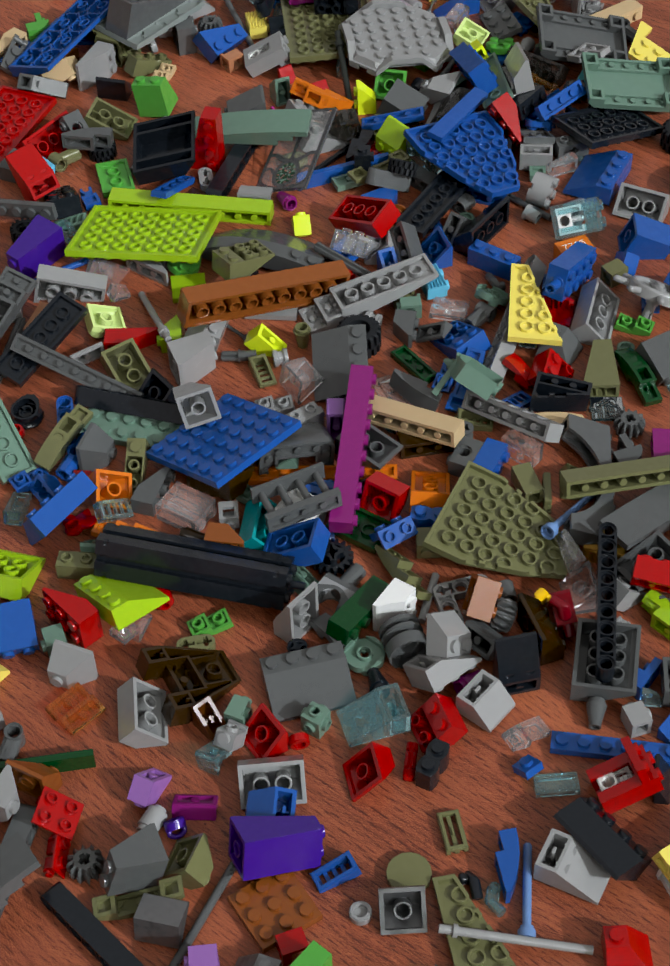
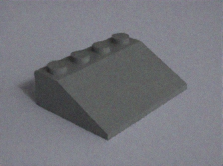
(332, 357)
(627, 660)
(307, 676)

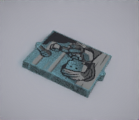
(605, 408)

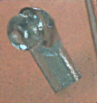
(491, 899)

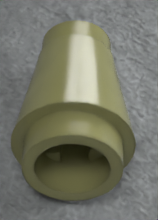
(302, 334)

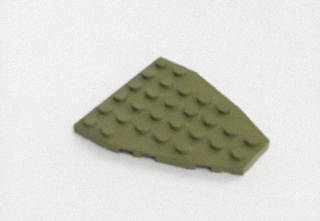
(494, 528)

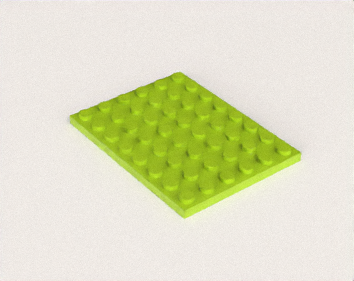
(144, 233)

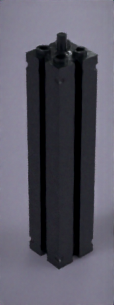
(195, 566)

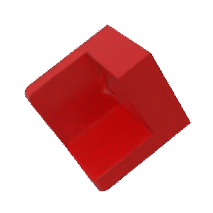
(290, 943)

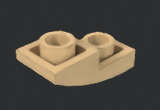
(165, 70)

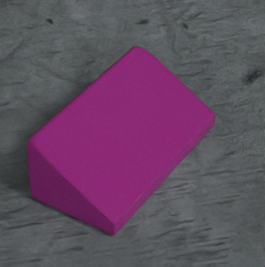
(195, 806)

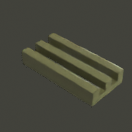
(547, 494)
(455, 848)

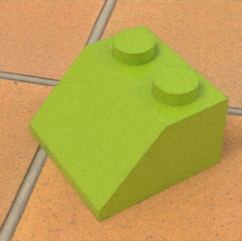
(390, 136)

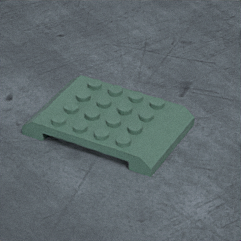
(627, 83)

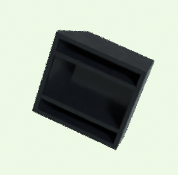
(164, 147)

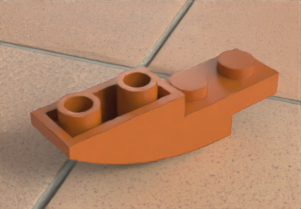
(318, 97)

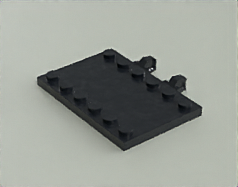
(605, 126)

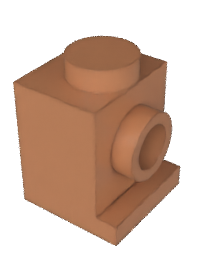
(232, 60)

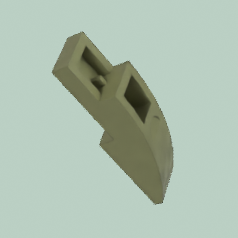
(62, 436)

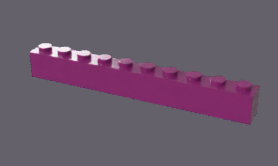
(351, 447)

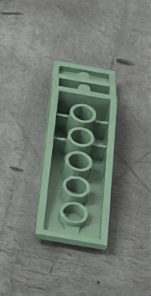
(264, 126)

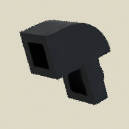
(276, 24)

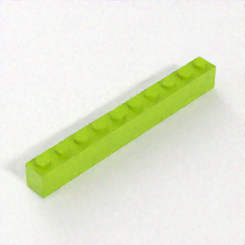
(233, 208)

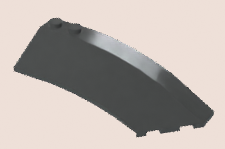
(288, 250)

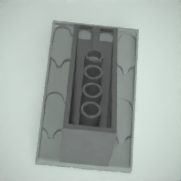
(142, 21)

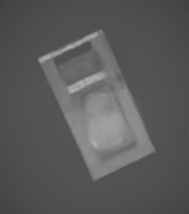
(133, 631)

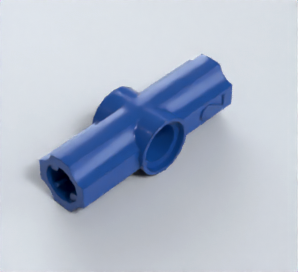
(70, 461)

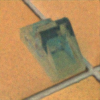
(210, 758)

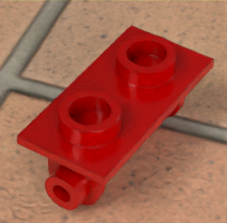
(57, 863)

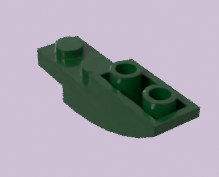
(640, 374)

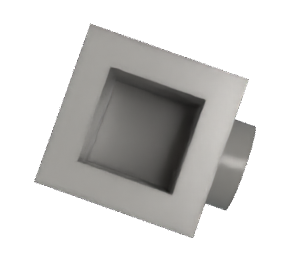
(636, 718)

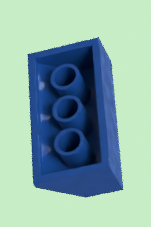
(58, 507)

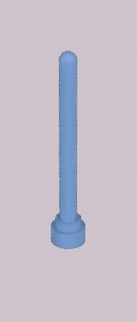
(551, 529)
(526, 928)

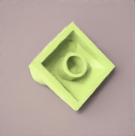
(468, 32)
(101, 318)

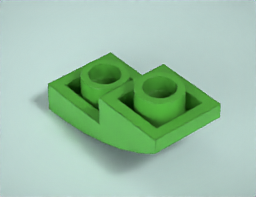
(629, 325)
(211, 624)

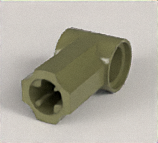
(63, 159)

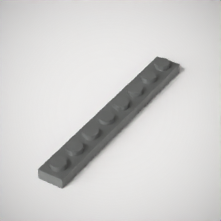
(67, 366)

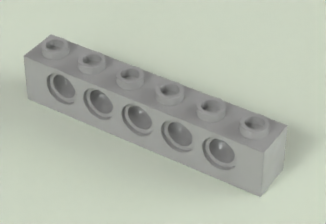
(514, 417)

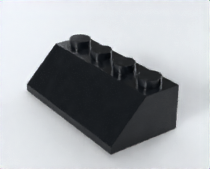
(484, 226)
(604, 839)

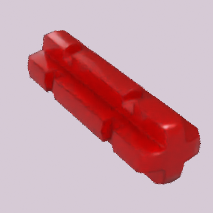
(410, 761)

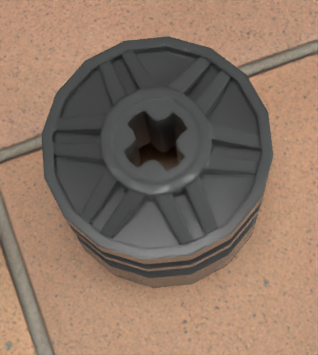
(402, 638)

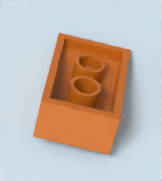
(429, 488)

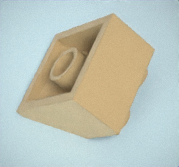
(63, 70)

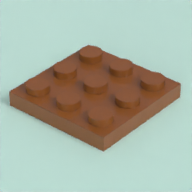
(273, 907)

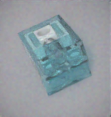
(592, 213)

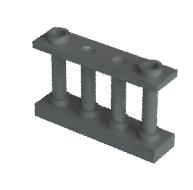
(300, 510)

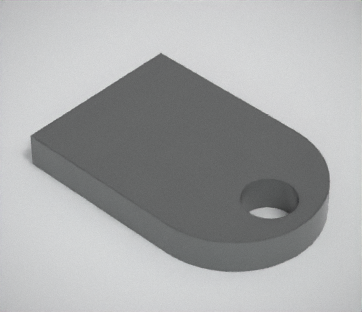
(536, 136)

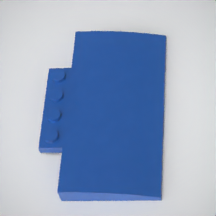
(60, 37)

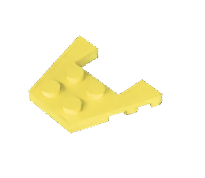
(643, 48)

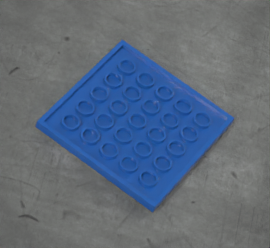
(224, 446)

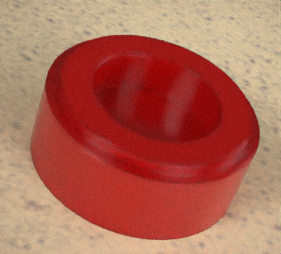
(299, 741)

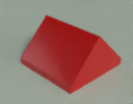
(266, 734)

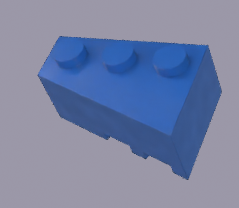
(219, 40)

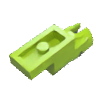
(659, 608)

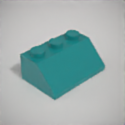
(253, 525)

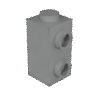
(309, 414)

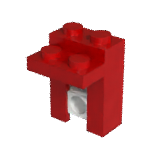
(619, 774)

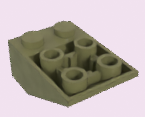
(240, 259)

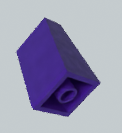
(38, 244)
(274, 844)

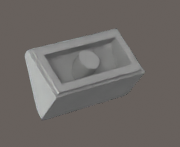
(88, 354)

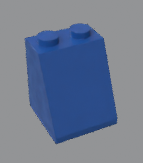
(645, 238)
(17, 629)

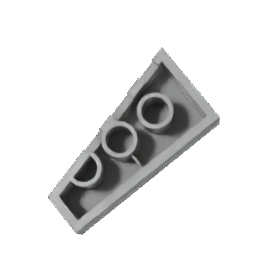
(73, 283)

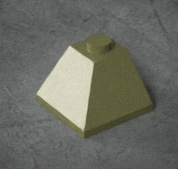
(191, 860)

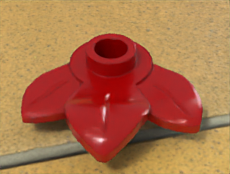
(76, 524)

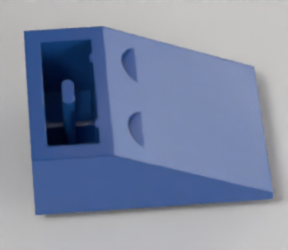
(462, 337)

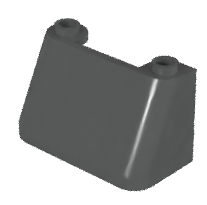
(307, 441)

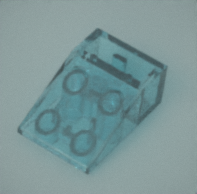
(375, 716)

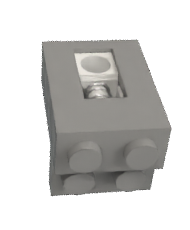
(267, 54)

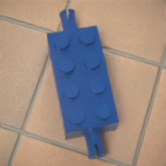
(569, 271)

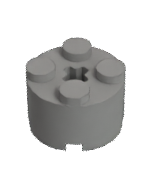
(542, 190)

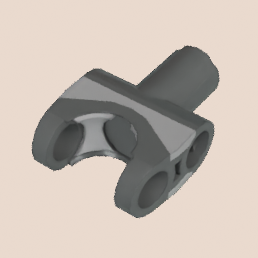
(341, 588)

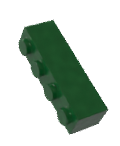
(355, 612)

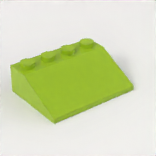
(18, 574)
(119, 600)

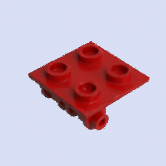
(560, 311)
(57, 813)

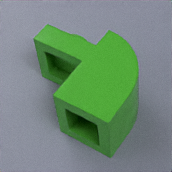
(36, 28)

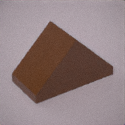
(207, 717)

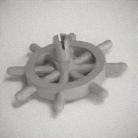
(653, 291)

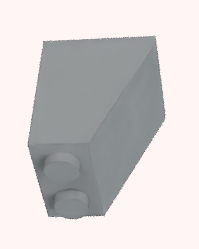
(192, 357)

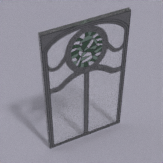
(293, 162)

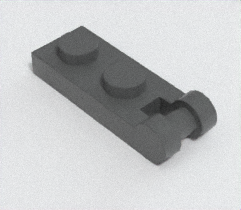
(12, 53)

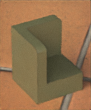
(610, 269)

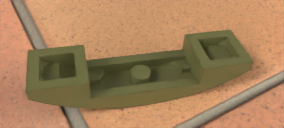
(359, 175)
(125, 905)

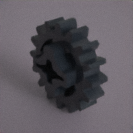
(336, 559)

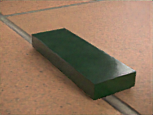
(413, 364)

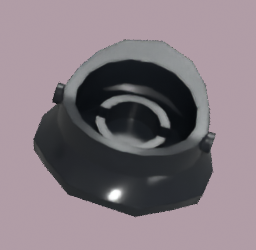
(27, 412)

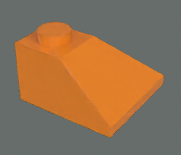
(111, 485)

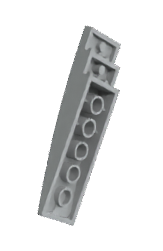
(368, 292)

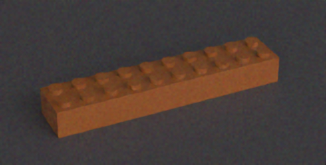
(258, 293)

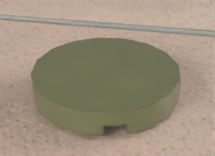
(409, 870)

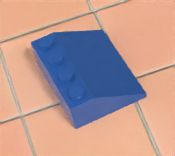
(600, 175)

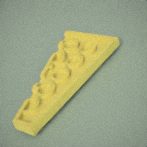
(528, 314)

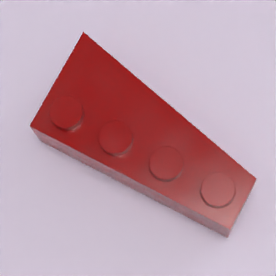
(209, 140)

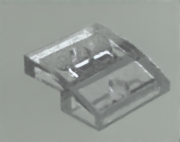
(449, 309)

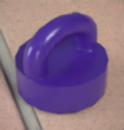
(174, 824)

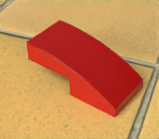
(520, 369)

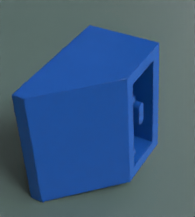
(271, 802)

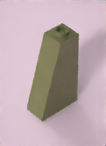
(602, 370)

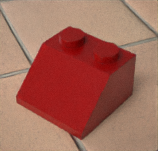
(384, 496)

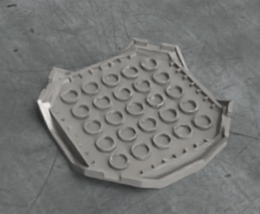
(396, 36)

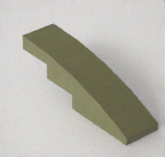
(400, 568)

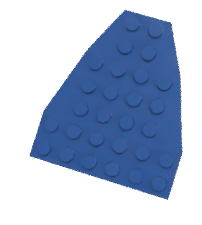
(471, 154)

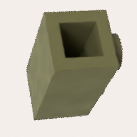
(526, 481)
(74, 564)

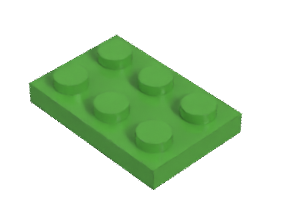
(114, 174)

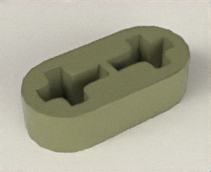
(197, 641)

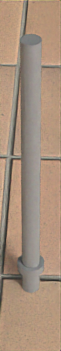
(455, 930)

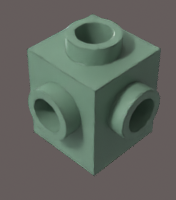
(315, 719)

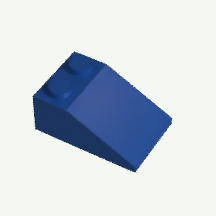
(303, 540)

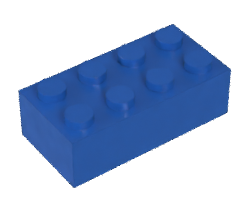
(474, 67)

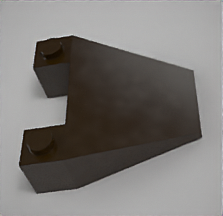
(188, 675)

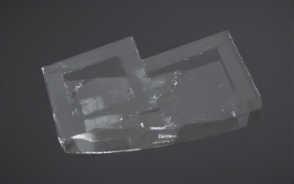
(524, 733)

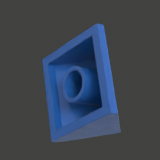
(438, 248)

